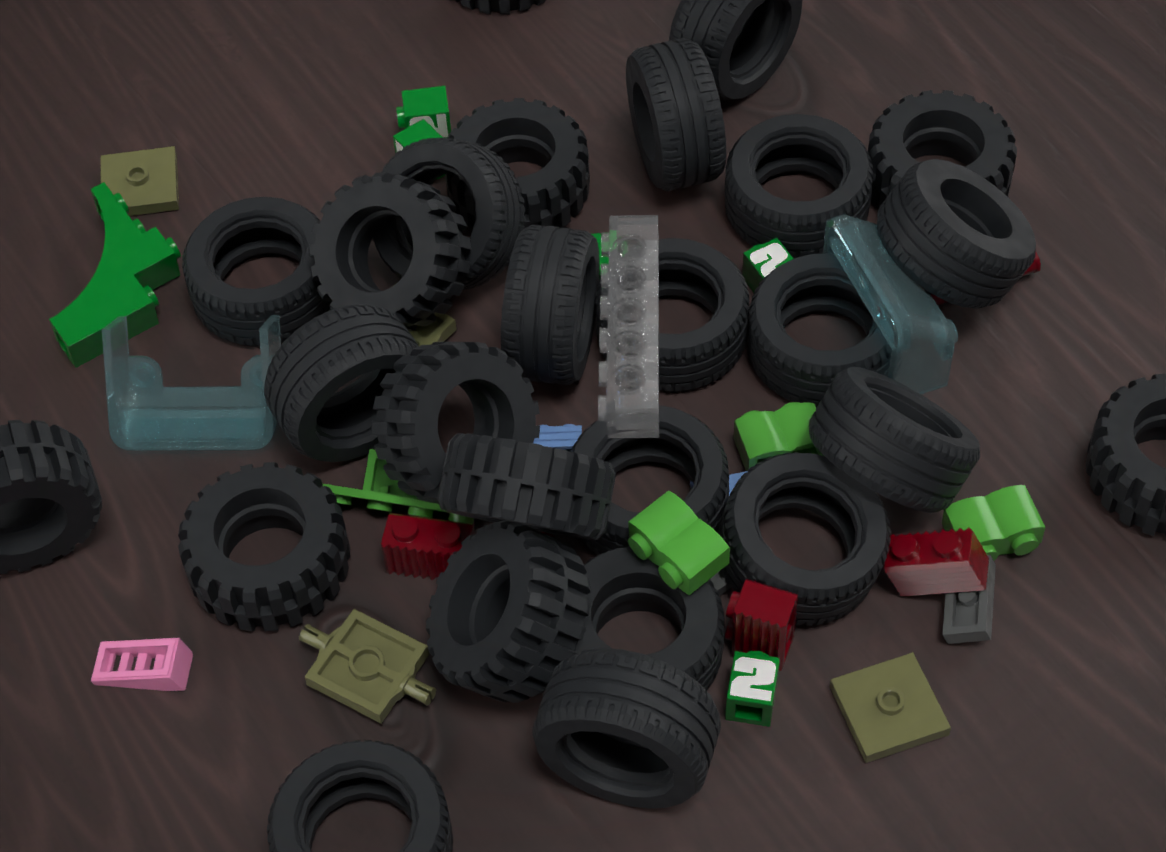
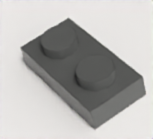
(970, 613)

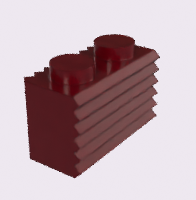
(421, 544)
(937, 562)
(762, 620)

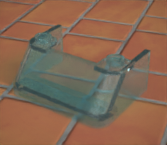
(901, 308)
(185, 418)

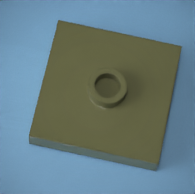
(143, 179)
(889, 707)

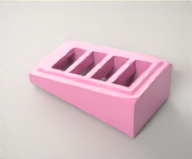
(169, 670)

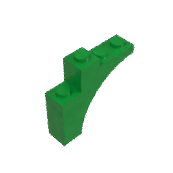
(123, 283)

